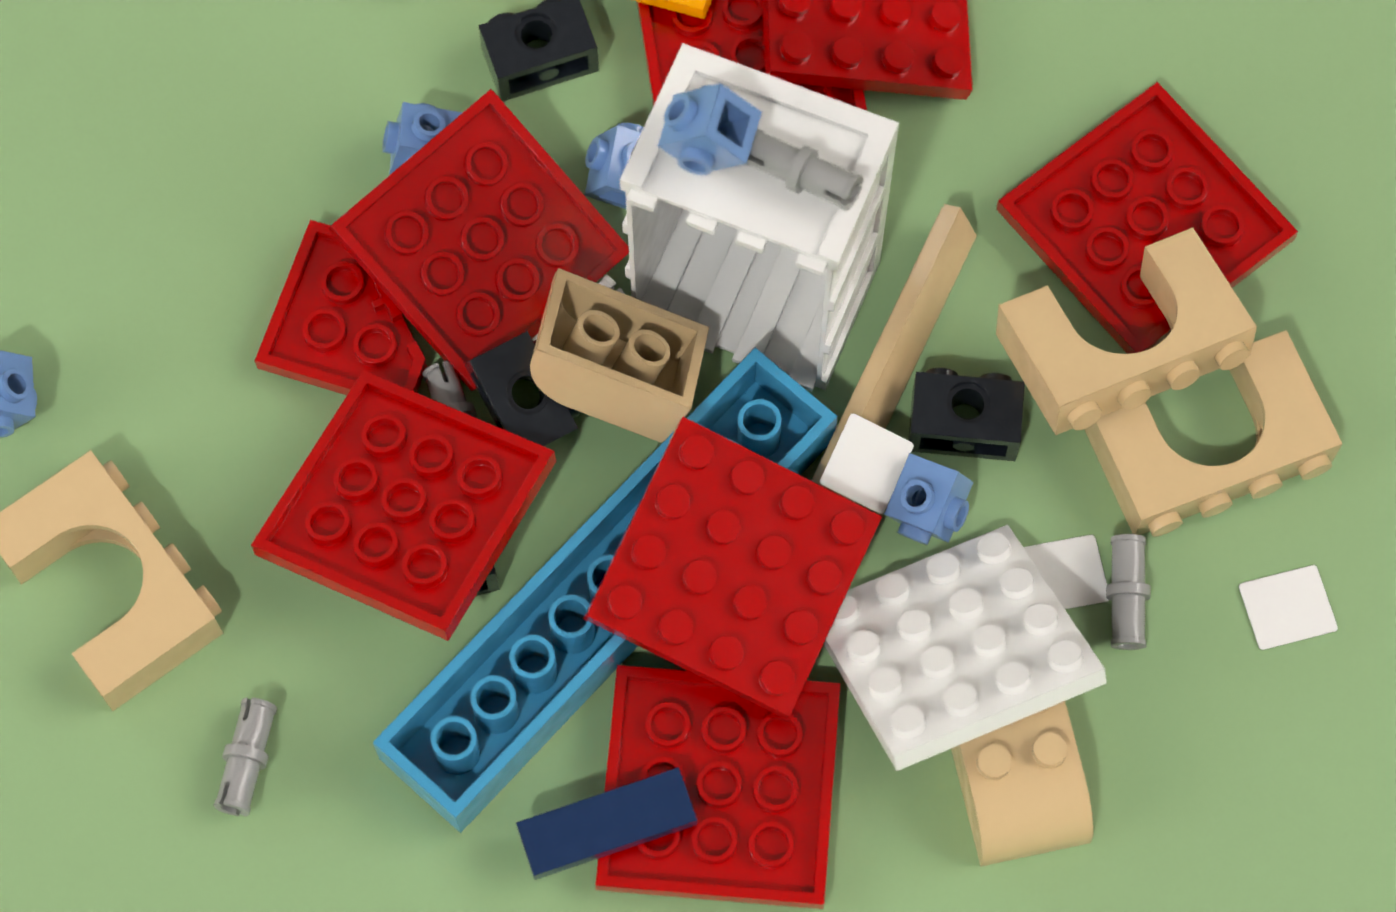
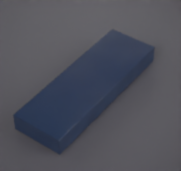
(606, 823)

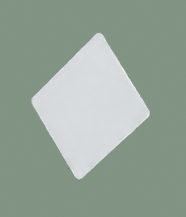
(866, 463)
(1071, 570)
(1288, 607)

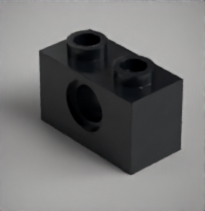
(524, 69)
(494, 378)
(939, 430)

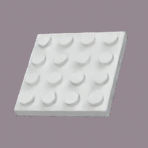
(958, 647)

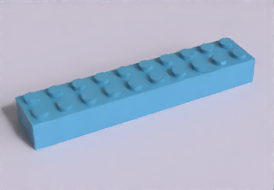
(538, 652)

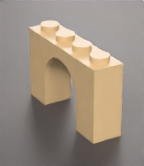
(1083, 383)
(1162, 488)
(169, 616)

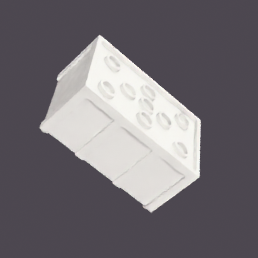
(745, 249)

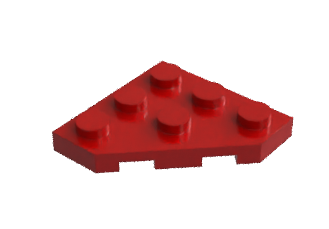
(337, 323)

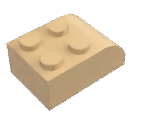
(617, 357)
(1025, 788)

